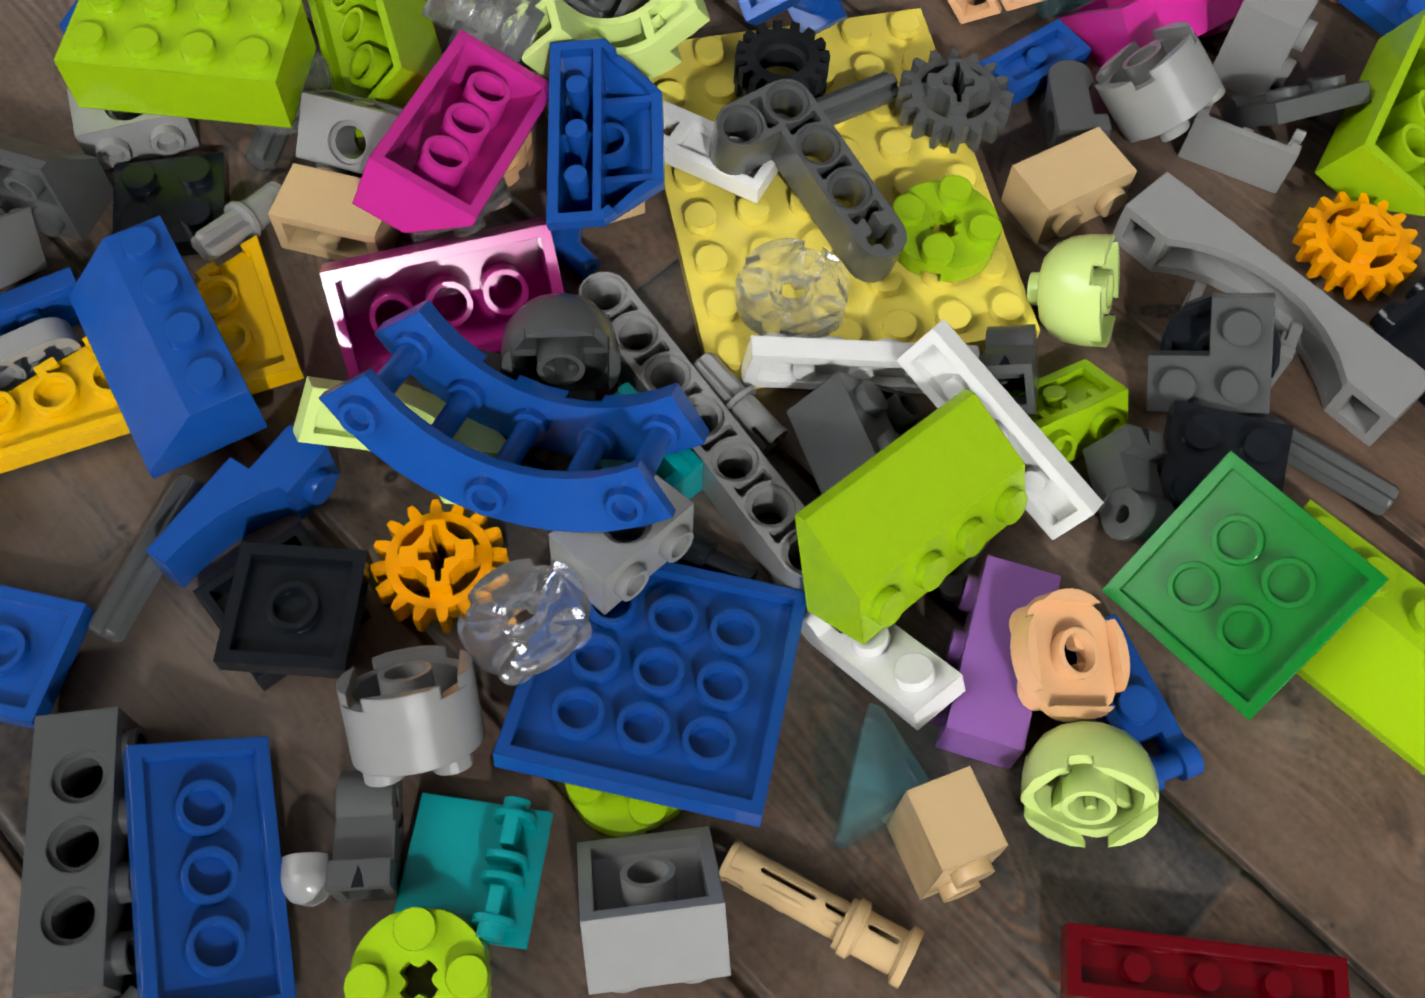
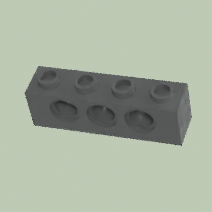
(53, 888)

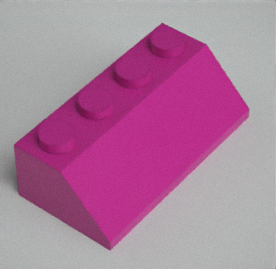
(1114, 24)
(452, 140)
(468, 279)

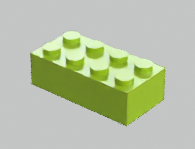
(189, 58)

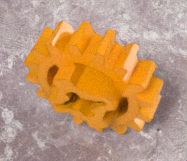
(1356, 246)
(414, 559)

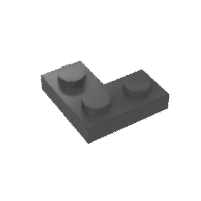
(1234, 371)

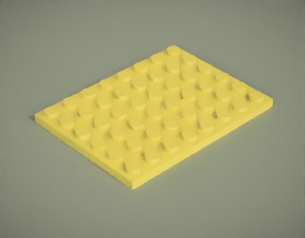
(721, 229)

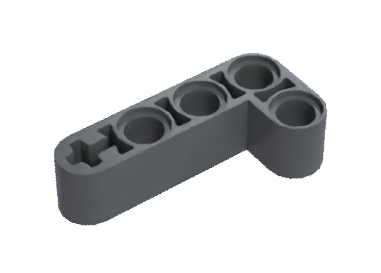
(863, 236)

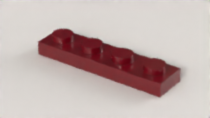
(1153, 965)

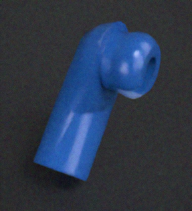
(574, 253)

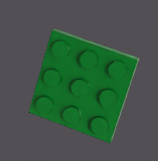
(1243, 585)

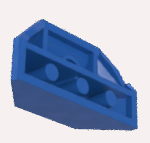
(600, 136)

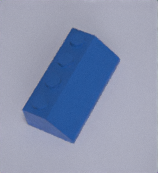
(161, 350)

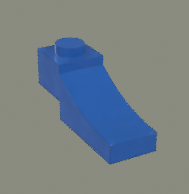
(240, 500)

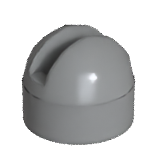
(305, 877)

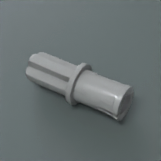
(238, 223)
(741, 403)

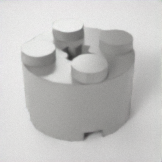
(1159, 85)
(412, 714)

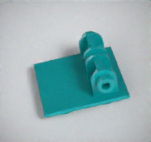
(478, 863)

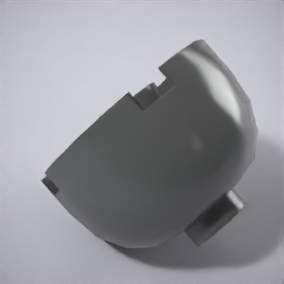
(562, 345)

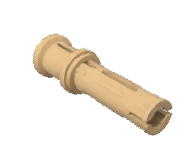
(850, 926)

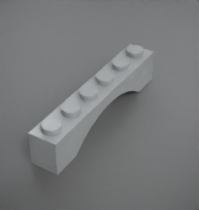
(1355, 370)

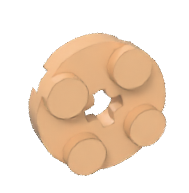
(1040, 662)

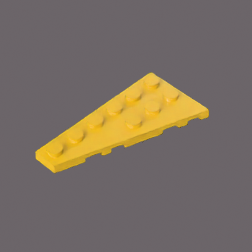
(72, 402)

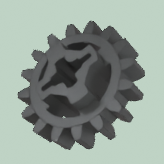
(954, 100)

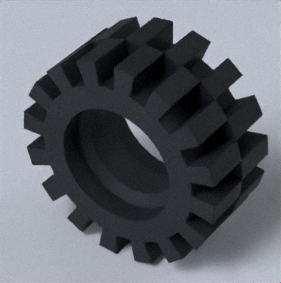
(781, 48)

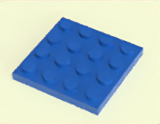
(667, 697)

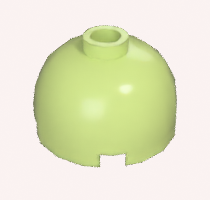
(1078, 289)
(1089, 784)

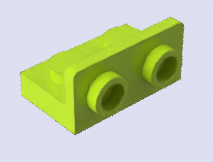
(1078, 407)

